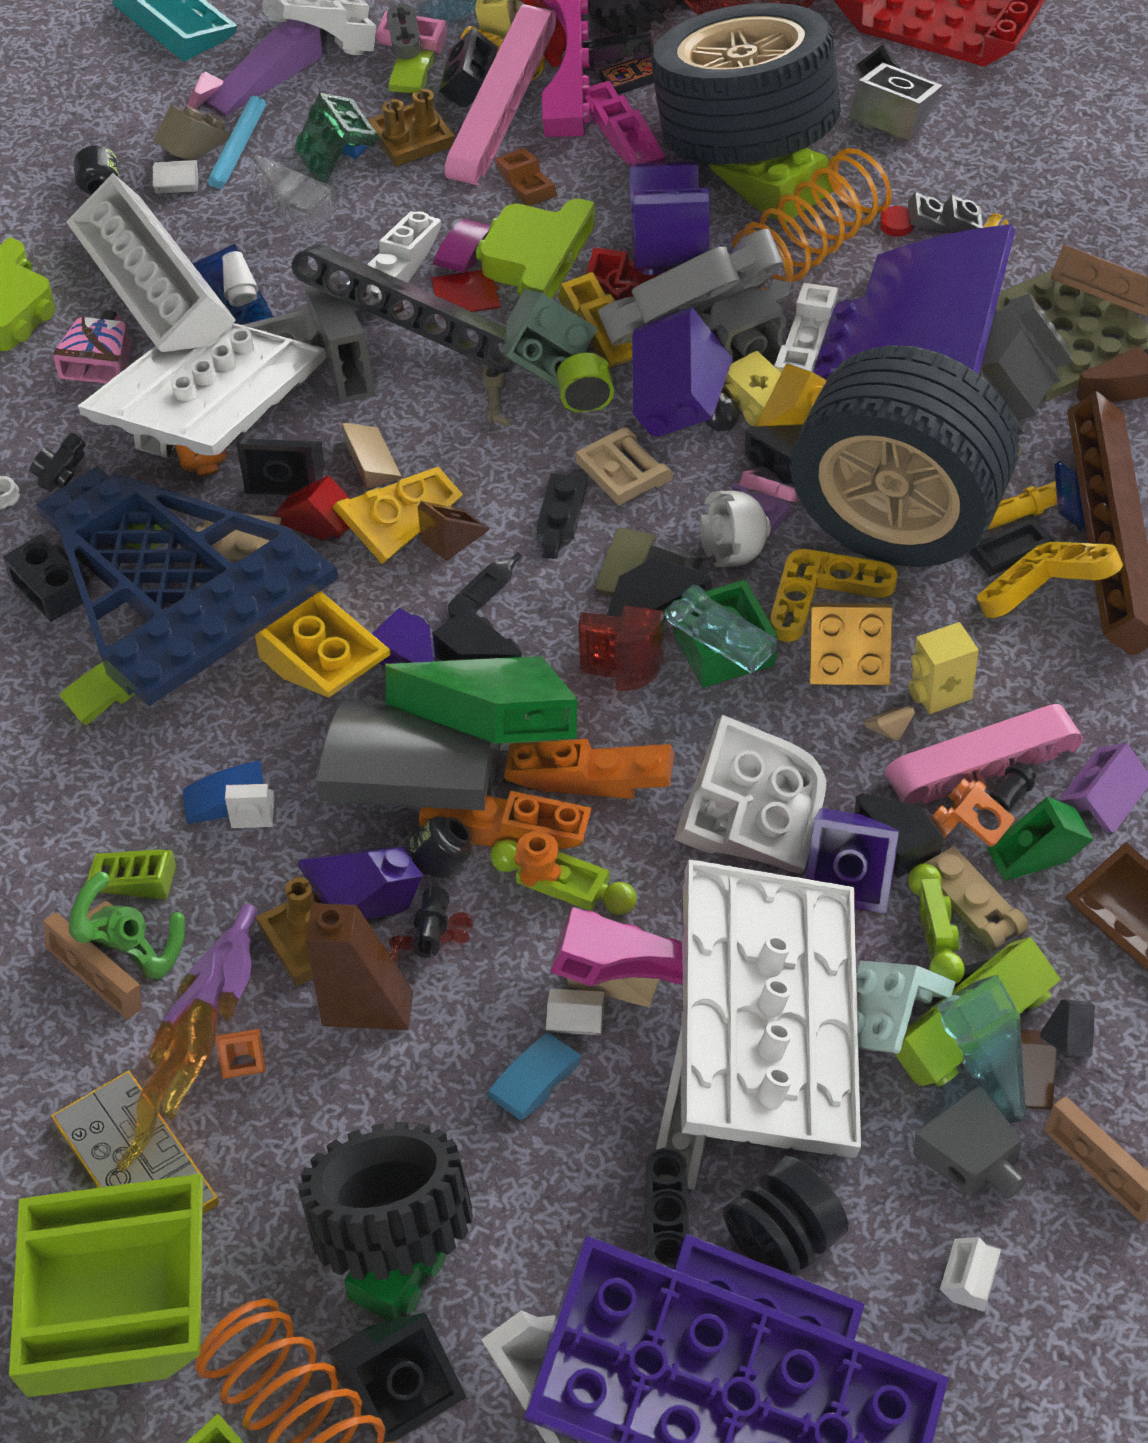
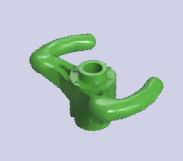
(123, 929)

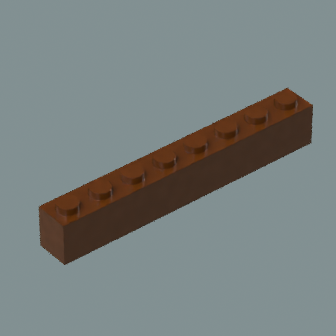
(1113, 517)

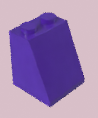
(676, 372)

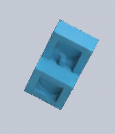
(532, 1075)

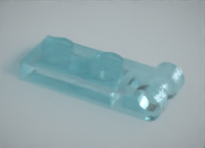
(721, 629)

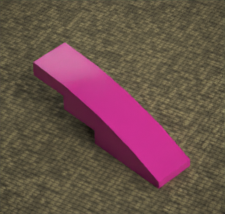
(623, 126)

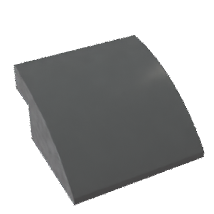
(403, 760)

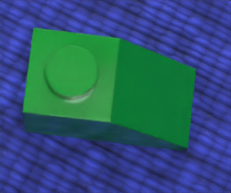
(1040, 840)

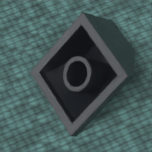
(279, 465)
(398, 1373)

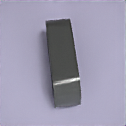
(408, 30)

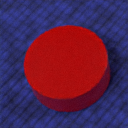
(896, 221)

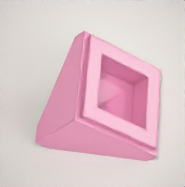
(204, 89)

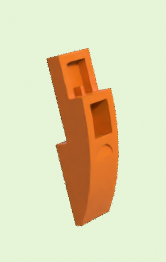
(580, 770)
(517, 817)

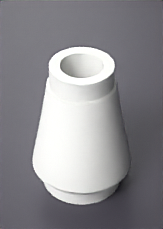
(238, 281)

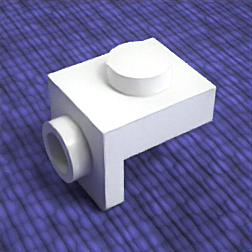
(250, 805)

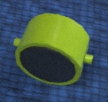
(585, 382)

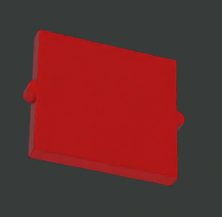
(467, 290)

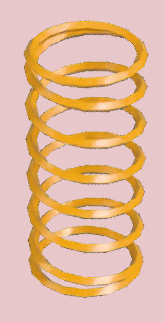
(852, 201)

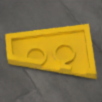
(389, 515)

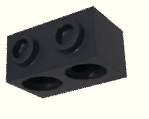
(467, 68)
(44, 577)

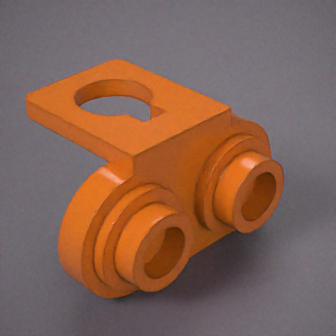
(964, 798)

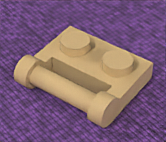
(615, 472)

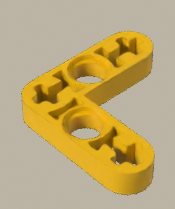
(1040, 564)
(819, 576)

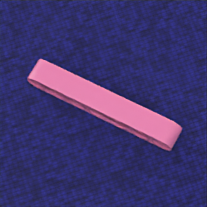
(500, 94)

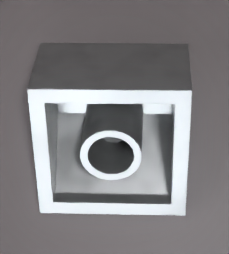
(894, 101)

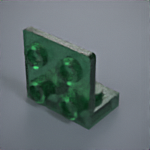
(328, 127)

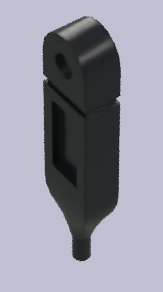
(483, 586)

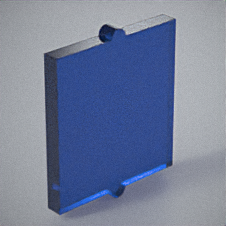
(1069, 496)

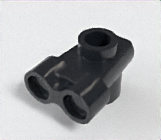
(56, 468)

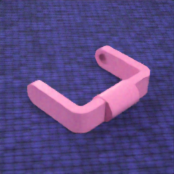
(752, 481)

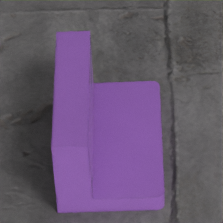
(1108, 785)

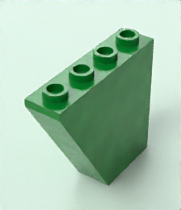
(487, 697)

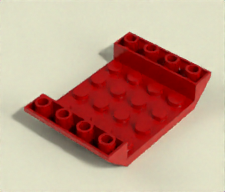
(954, 28)

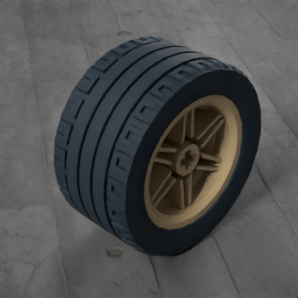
(746, 83)
(905, 456)

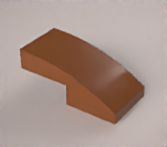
(524, 177)

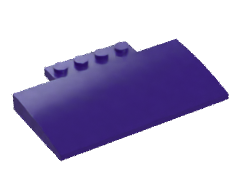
(926, 297)
(719, 1357)

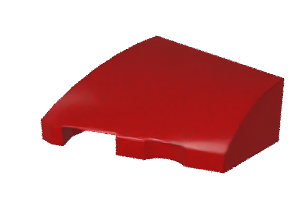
(616, 272)

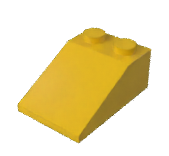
(319, 646)

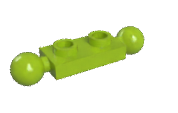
(578, 884)
(935, 918)

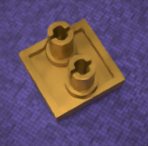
(411, 130)
(850, 644)
(287, 928)

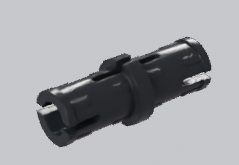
(430, 922)

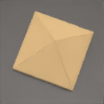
(891, 723)

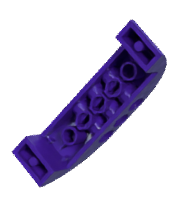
(667, 215)

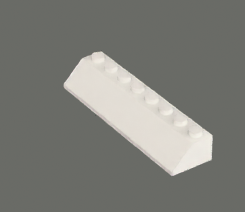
(149, 269)

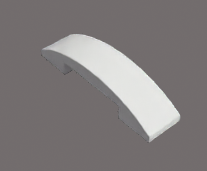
(809, 327)

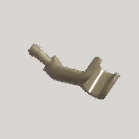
(493, 385)

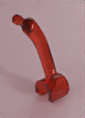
(457, 935)

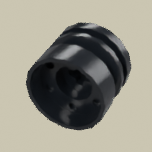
(786, 1217)

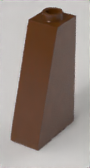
(353, 972)

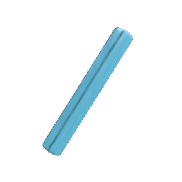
(236, 142)

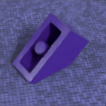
(406, 637)

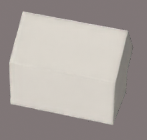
(175, 176)
(575, 1012)
(970, 1272)

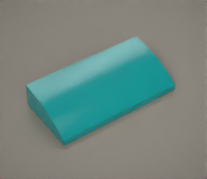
(180, 25)

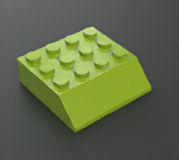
(107, 1286)

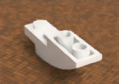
(405, 247)

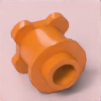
(537, 858)

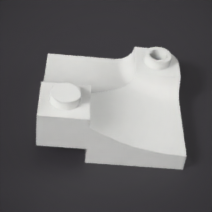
(341, 18)
(753, 798)

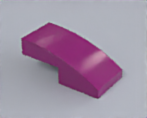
(460, 245)

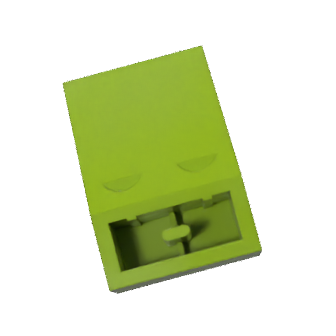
(769, 180)

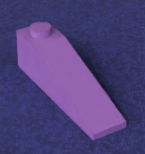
(275, 59)

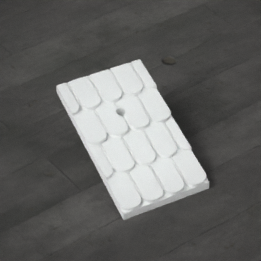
(204, 392)
(769, 1010)

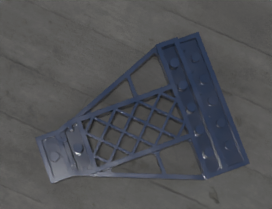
(203, 621)

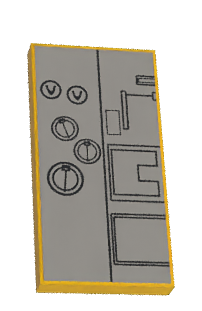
(103, 1128)

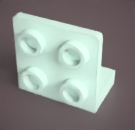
(887, 998)

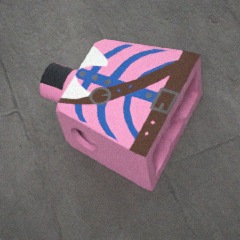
(94, 349)

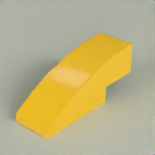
(585, 299)

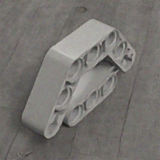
(695, 285)

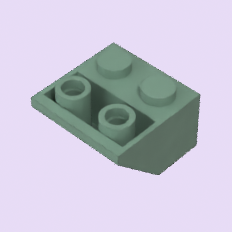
(544, 335)

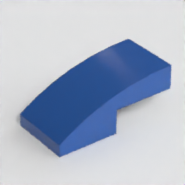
(206, 797)

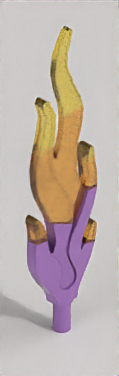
(191, 1027)

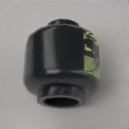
(93, 167)
(441, 846)

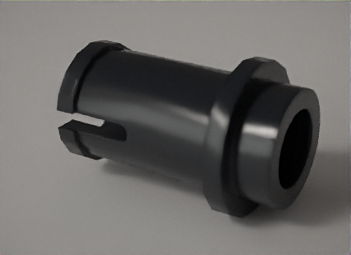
(1016, 781)

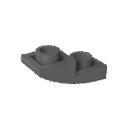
(950, 217)

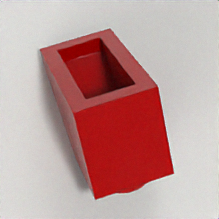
(311, 510)

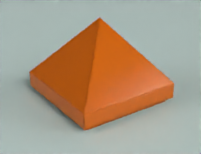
(239, 1044)

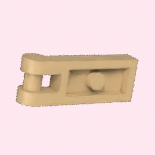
(977, 900)

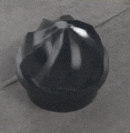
(725, 414)

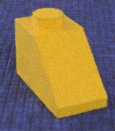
(791, 397)

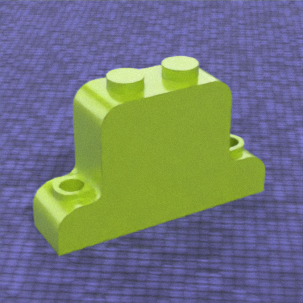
(536, 245)
(24, 296)

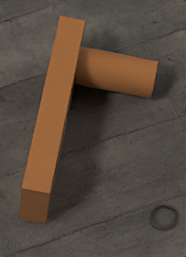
(1102, 279)
(93, 965)
(1100, 1156)

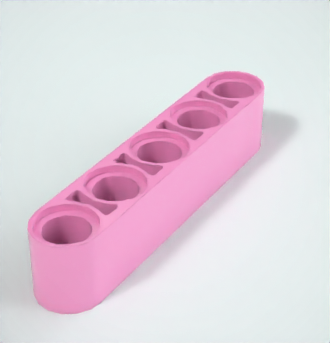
(983, 754)

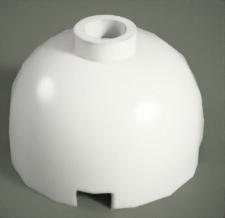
(733, 528)

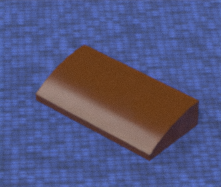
(1117, 901)

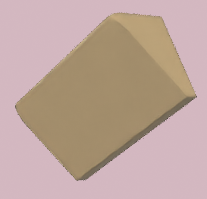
(370, 454)

